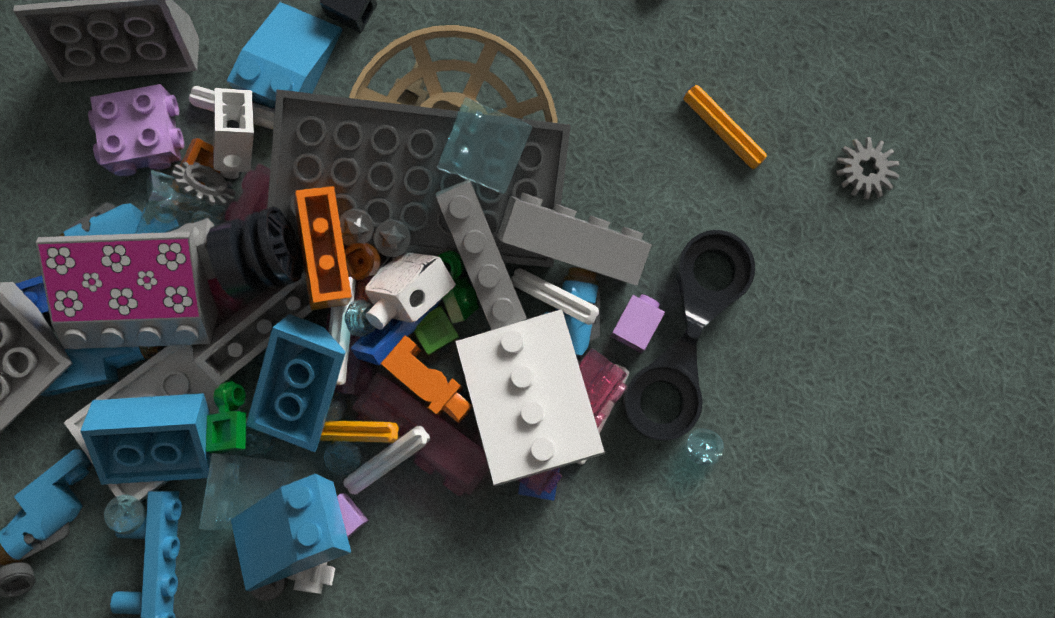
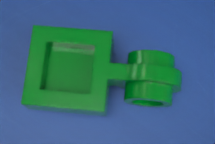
(462, 299)
(228, 428)

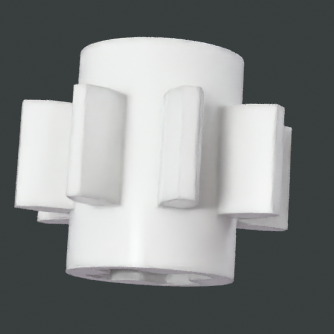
(313, 578)

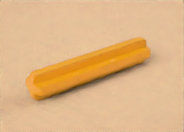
(725, 127)
(360, 431)

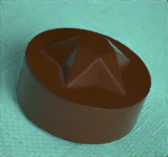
(362, 261)

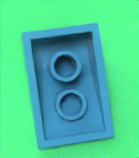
(284, 55)
(290, 532)

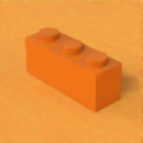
(322, 248)

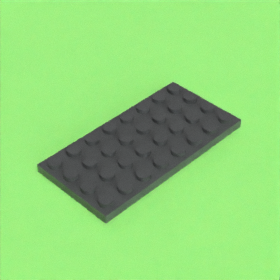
(387, 161)

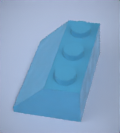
(296, 382)
(148, 438)

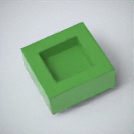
(435, 331)

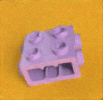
(136, 129)

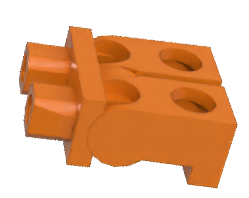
(426, 383)

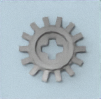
(854, 171)
(216, 186)

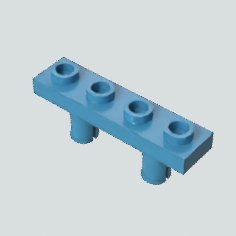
(159, 559)

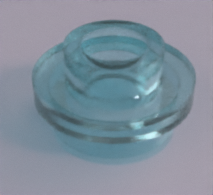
(356, 318)

